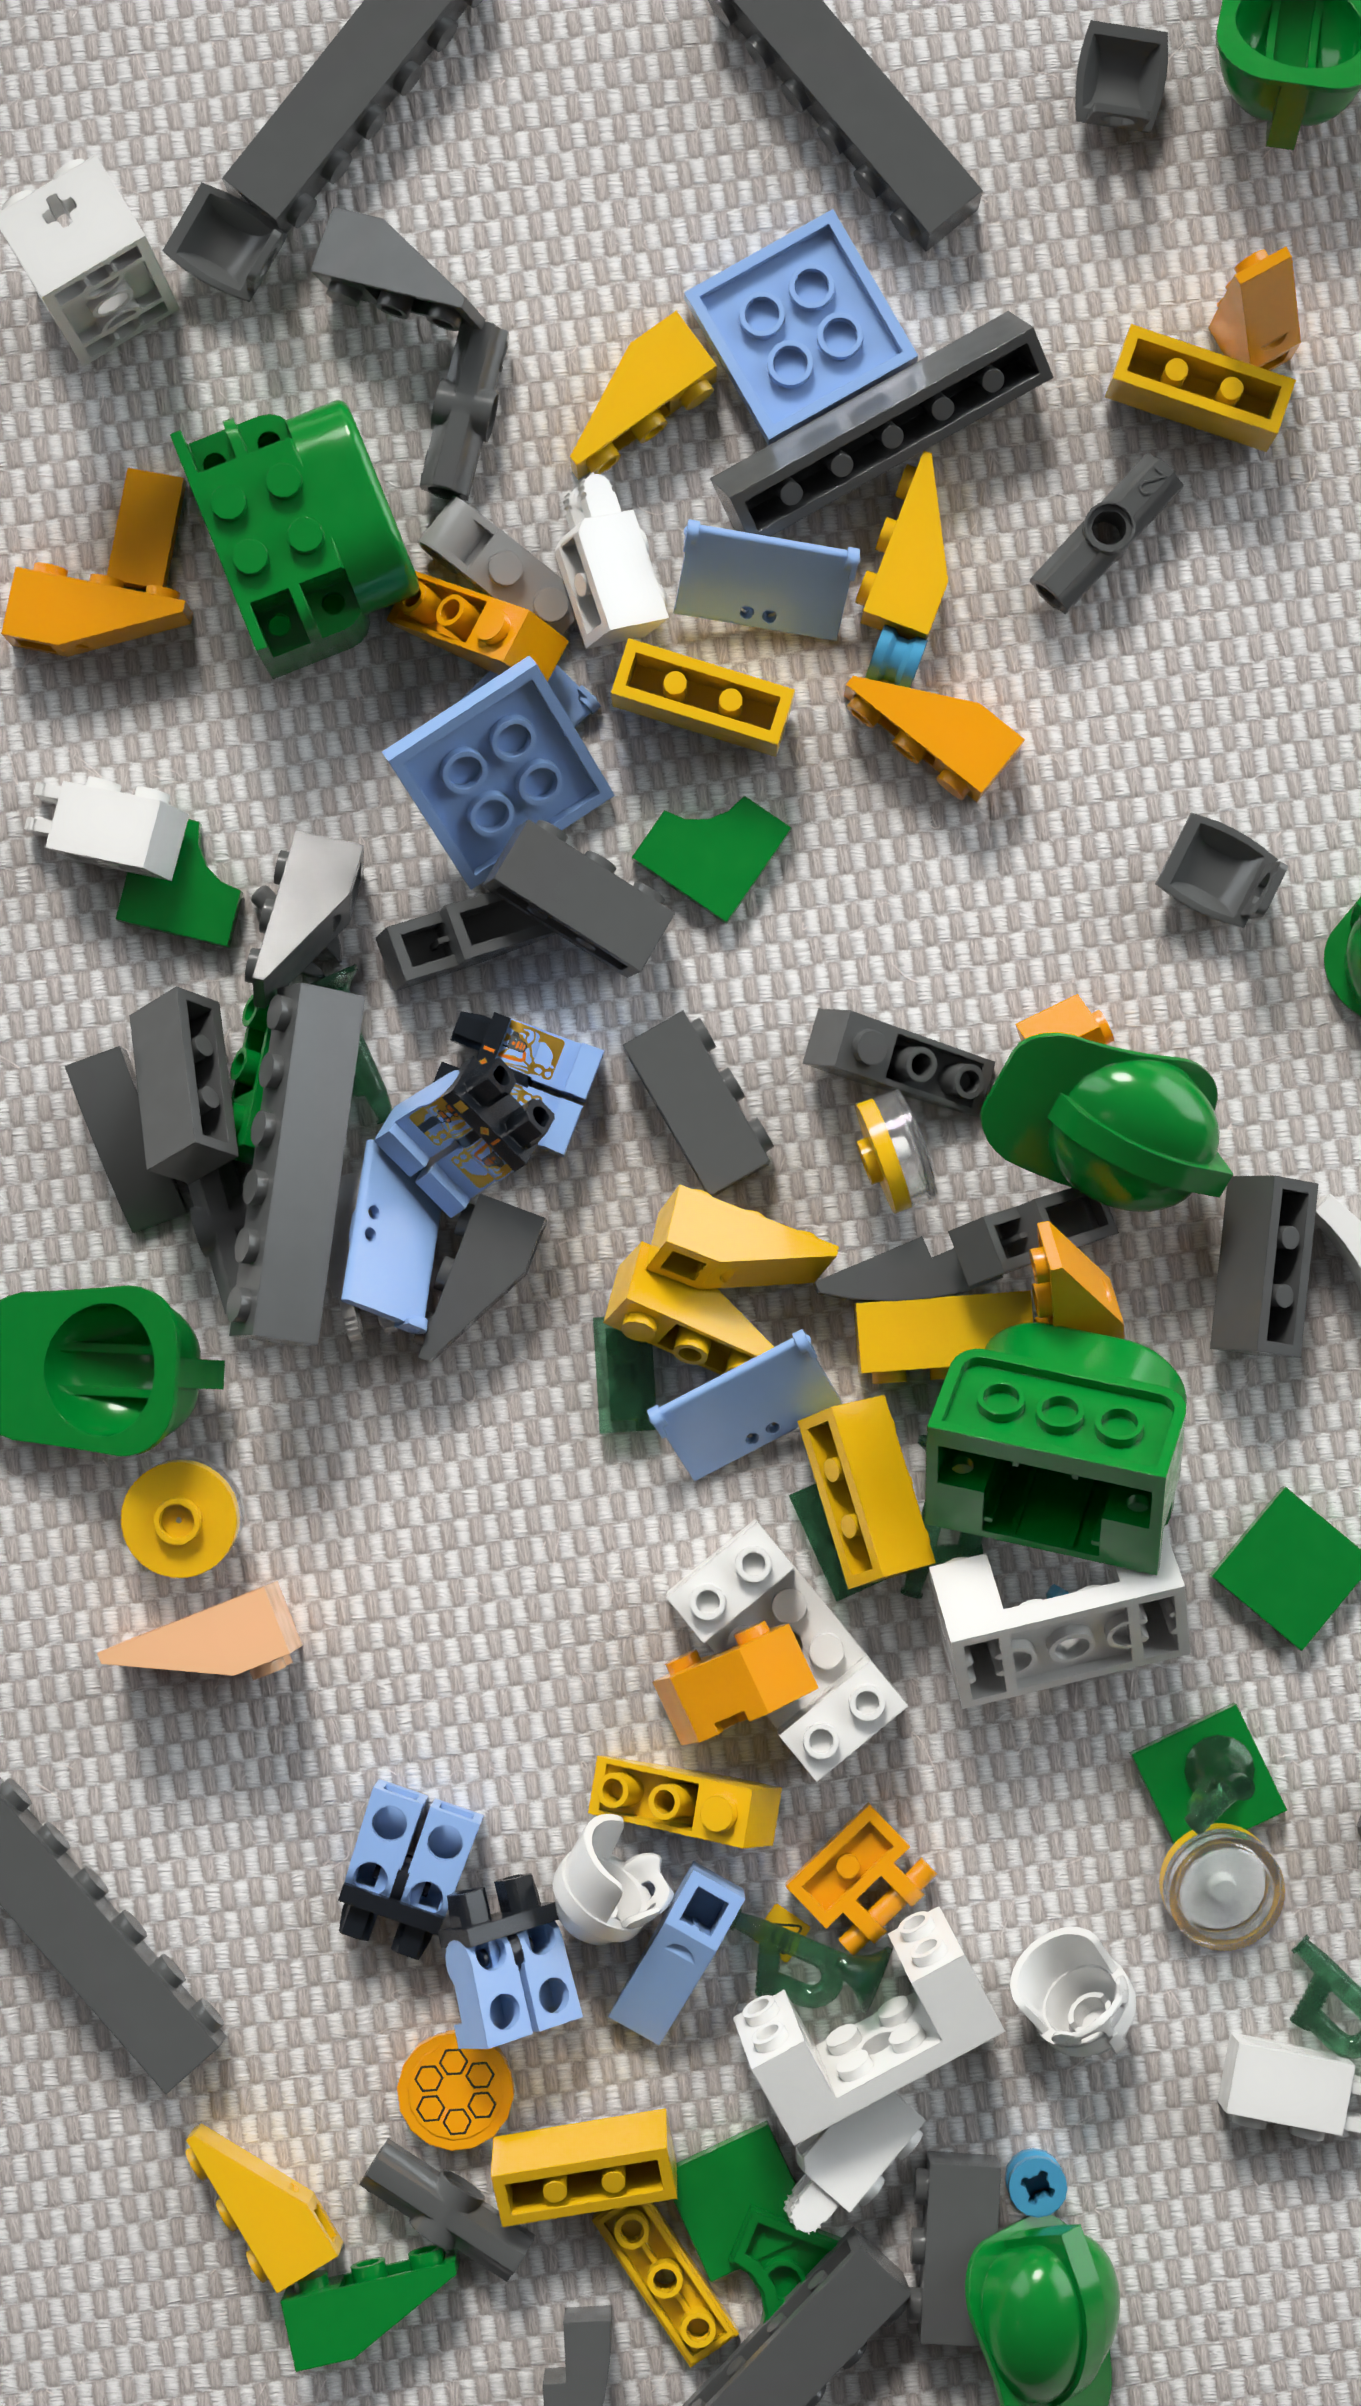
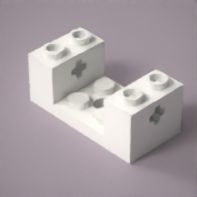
(95, 272)
(757, 1582)
(1026, 1647)
(884, 2052)

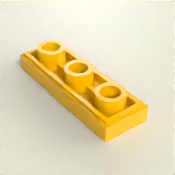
(683, 2307)

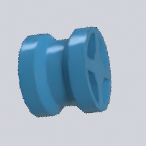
(896, 658)
(1029, 2167)

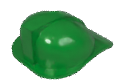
(1290, 61)
(1108, 1122)
(98, 1369)
(1044, 2313)

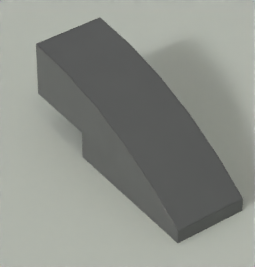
(455, 939)
(111, 1108)
(1003, 1239)
(899, 1275)
(586, 2359)

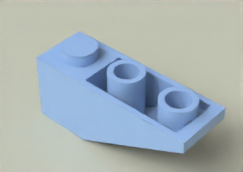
(678, 1953)

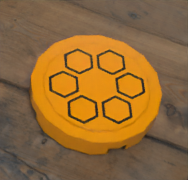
(453, 2093)

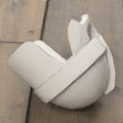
(603, 1896)
(1061, 1980)

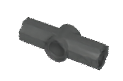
(464, 411)
(1127, 507)
(217, 1220)
(446, 2210)

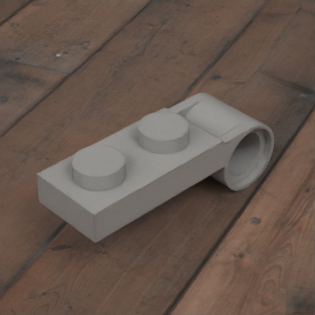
(496, 563)

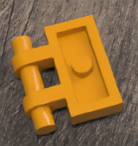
(848, 1867)

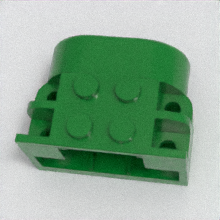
(299, 531)
(1058, 1445)

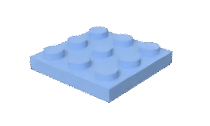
(800, 327)
(495, 765)

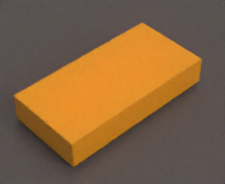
(146, 528)

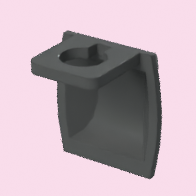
(1121, 76)
(225, 242)
(1221, 872)

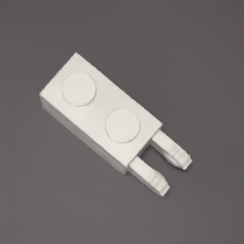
(608, 567)
(848, 2159)

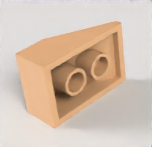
(225, 1639)

